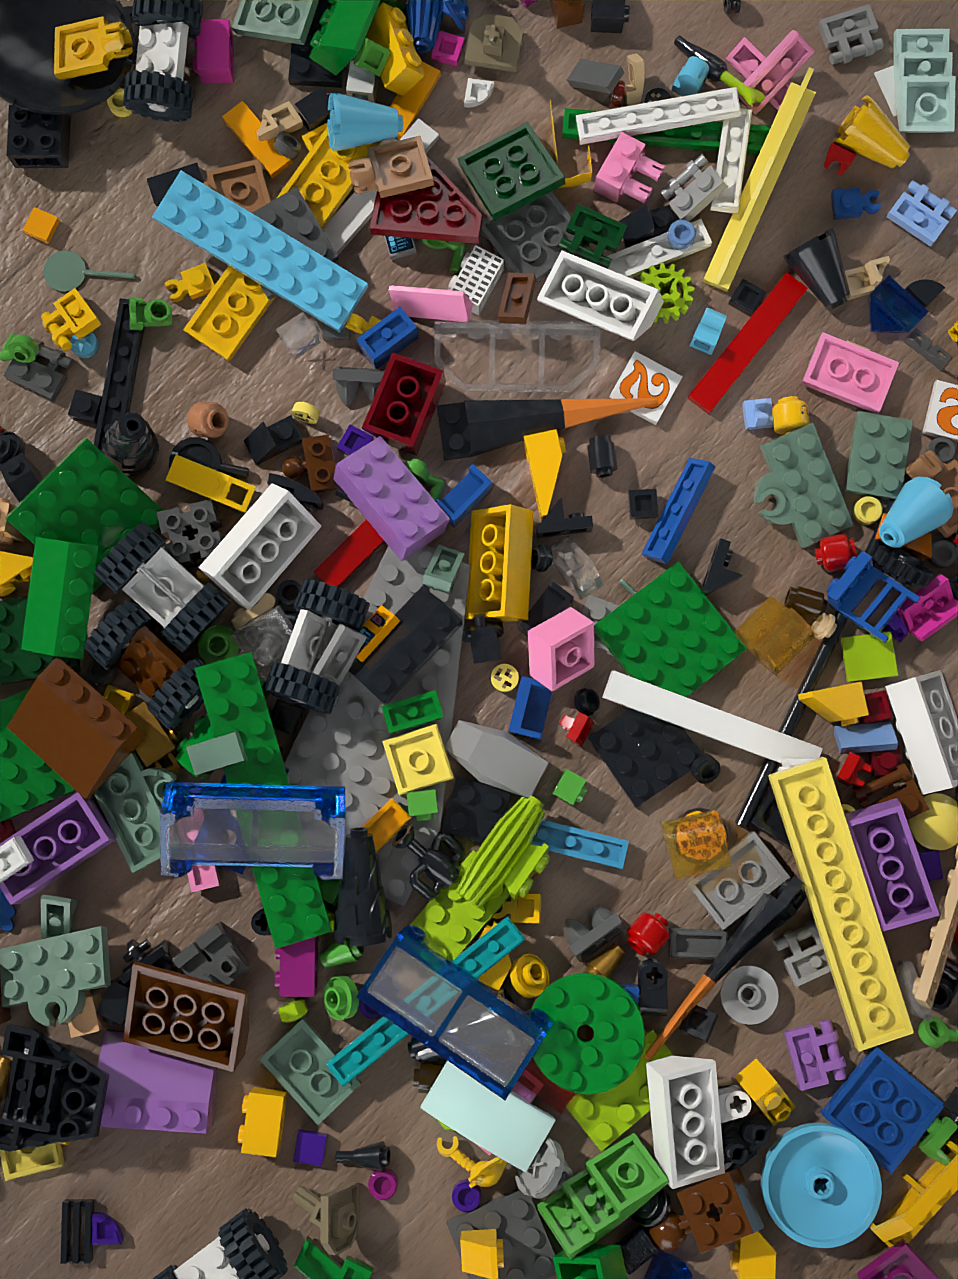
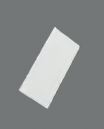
(886, 82)

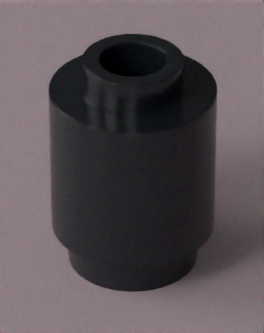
(602, 456)

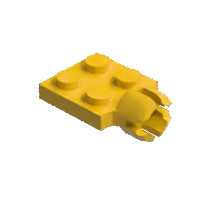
(89, 47)

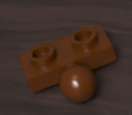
(317, 463)

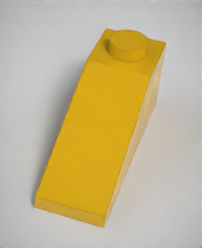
(544, 459)

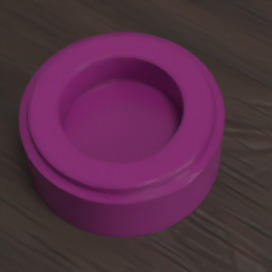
(383, 1184)

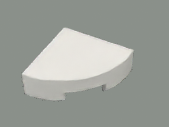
(477, 92)

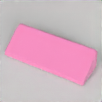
(746, 59)
(778, 68)
(432, 303)

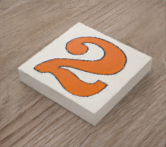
(646, 380)
(942, 411)

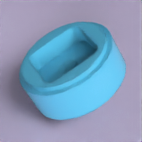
(86, 346)

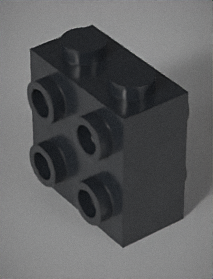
(37, 139)

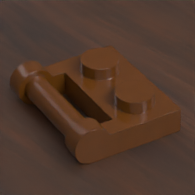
(909, 796)

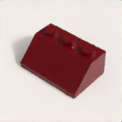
(405, 403)

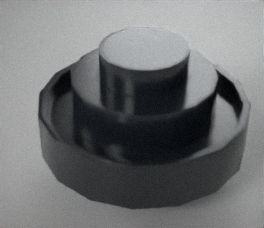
(10, 446)
(654, 1210)

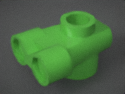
(142, 313)

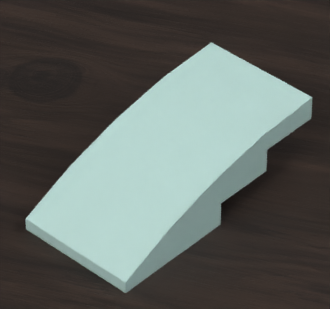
(924, 81)
(504, 1127)

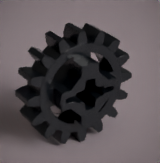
(903, 566)

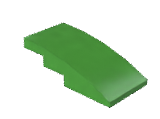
(602, 1195)

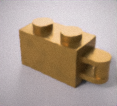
(160, 741)

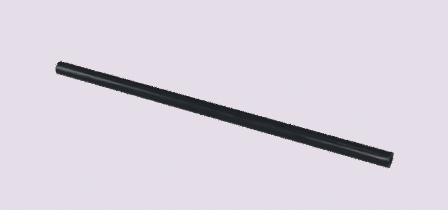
(797, 707)

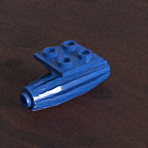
(426, 16)

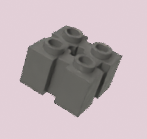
(178, 526)

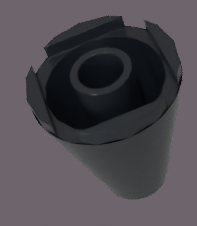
(821, 268)

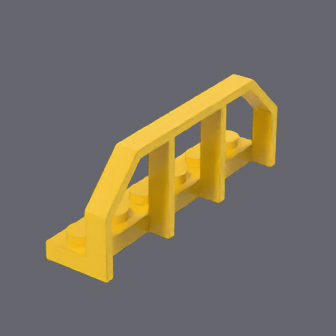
(921, 1200)

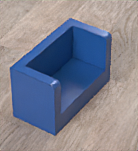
(387, 337)
(465, 495)
(530, 709)

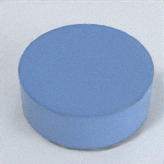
(681, 234)

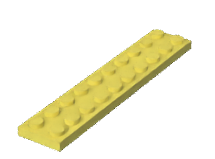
(841, 903)

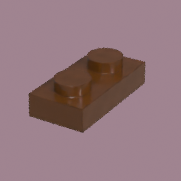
(517, 298)

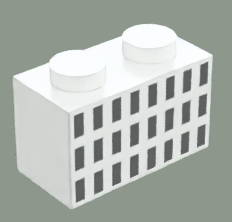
(478, 276)

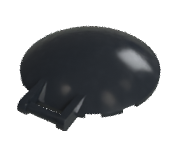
(29, 51)

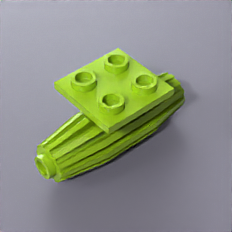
(507, 855)

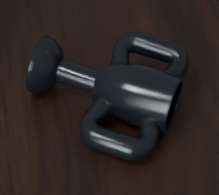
(434, 863)

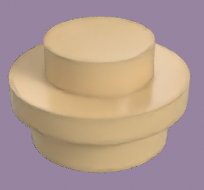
(824, 626)

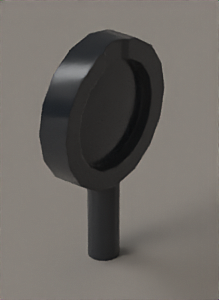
(206, 454)

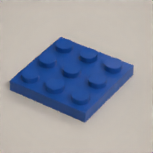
(883, 1108)

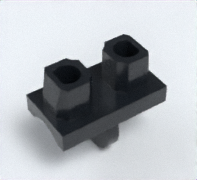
(157, 956)

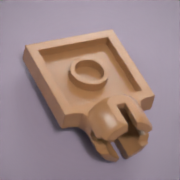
(392, 168)
(241, 184)
(931, 466)

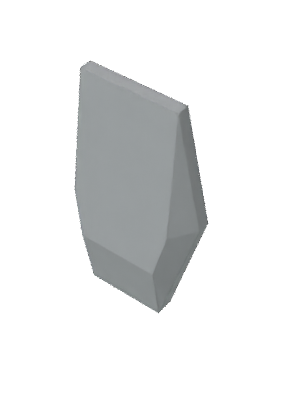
(496, 758)

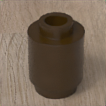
(806, 601)
(426, 1076)

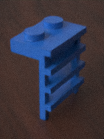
(855, 584)

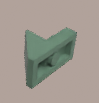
(443, 569)
(57, 915)

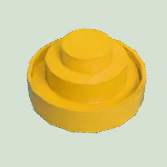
(529, 975)

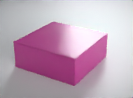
(448, 48)

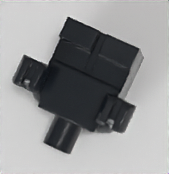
(483, 639)

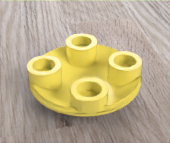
(937, 826)

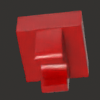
(841, 155)
(577, 728)
(850, 769)

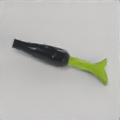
(718, 70)

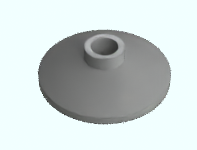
(759, 1005)

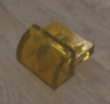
(774, 635)
(696, 844)

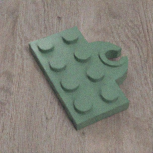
(802, 487)
(132, 808)
(55, 973)

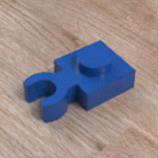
(850, 203)

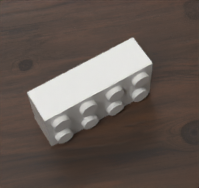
(260, 546)

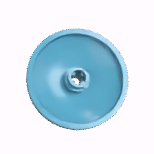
(837, 1206)

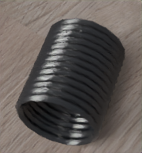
(637, 1248)

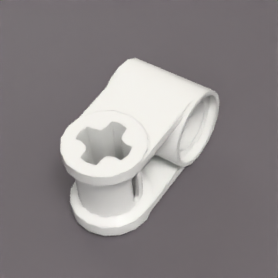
(727, 1108)

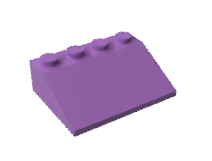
(155, 1089)

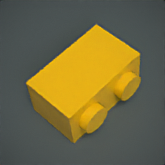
(263, 1121)

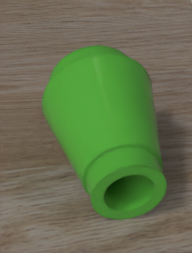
(340, 954)

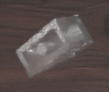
(575, 568)

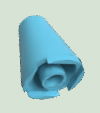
(360, 122)
(915, 512)

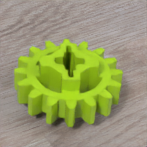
(665, 279)

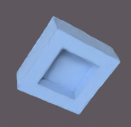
(758, 413)

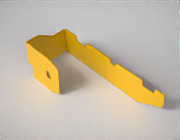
(579, 179)

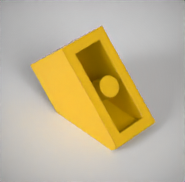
(838, 703)

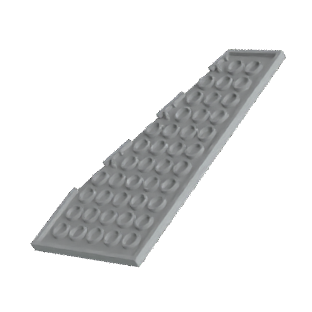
(348, 743)

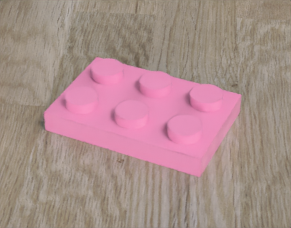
(850, 373)

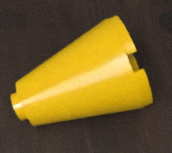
(872, 135)

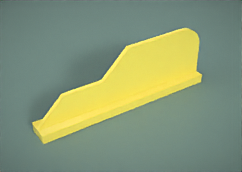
(760, 184)

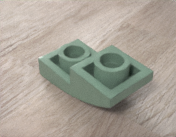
(216, 753)

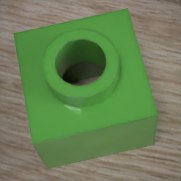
(570, 788)
(422, 804)

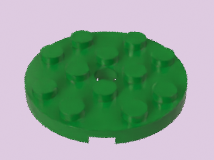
(617, 1028)

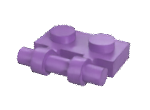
(806, 1055)

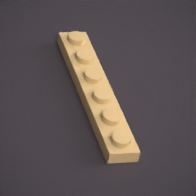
(942, 937)

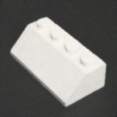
(601, 296)
(928, 729)
(685, 1119)

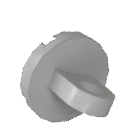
(545, 1172)

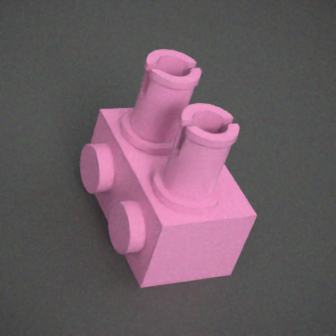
(620, 165)

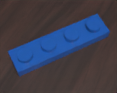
(678, 510)

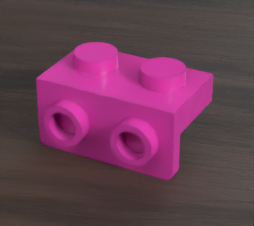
(932, 611)

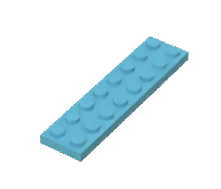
(260, 251)

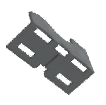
(922, 346)

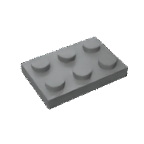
(736, 889)

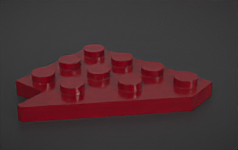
(428, 213)

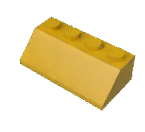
(500, 563)

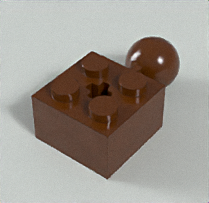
(703, 1218)

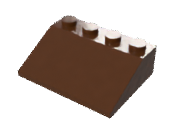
(74, 728)
(187, 1017)

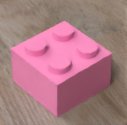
(561, 648)

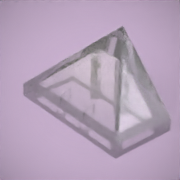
(906, 977)

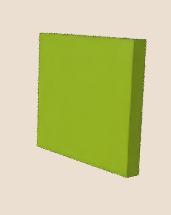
(868, 657)

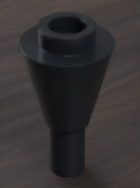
(372, 1156)

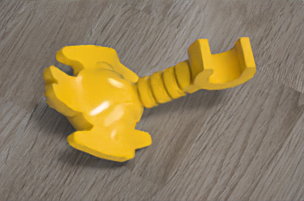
(482, 1173)

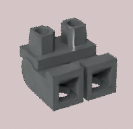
(213, 957)

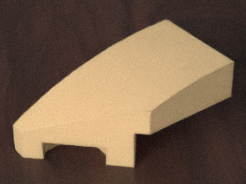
(636, 76)
(278, 120)
(865, 278)

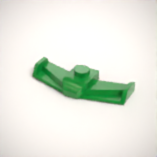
(317, 1264)

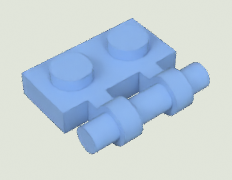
(917, 217)

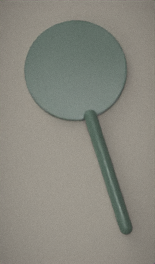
(68, 271)

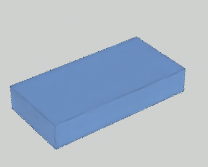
(865, 737)

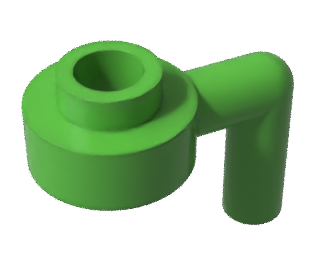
(459, 250)
(19, 348)
(423, 475)
(935, 1032)

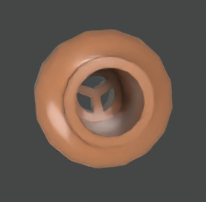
(207, 419)

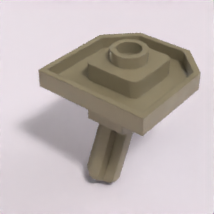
(494, 43)
(334, 1214)

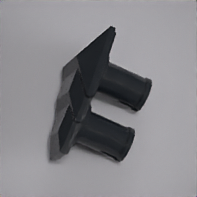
(743, 1138)

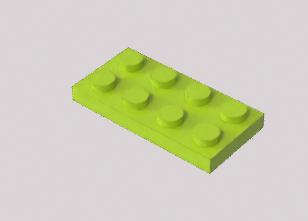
(454, 922)
(613, 1112)

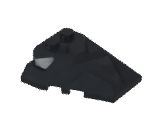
(49, 1092)

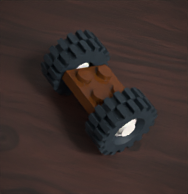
(129, 644)

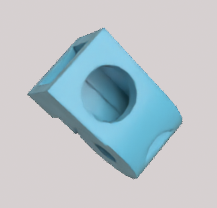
(691, 77)
(708, 331)

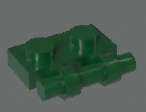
(596, 229)

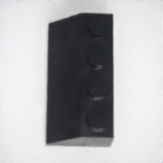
(420, 633)

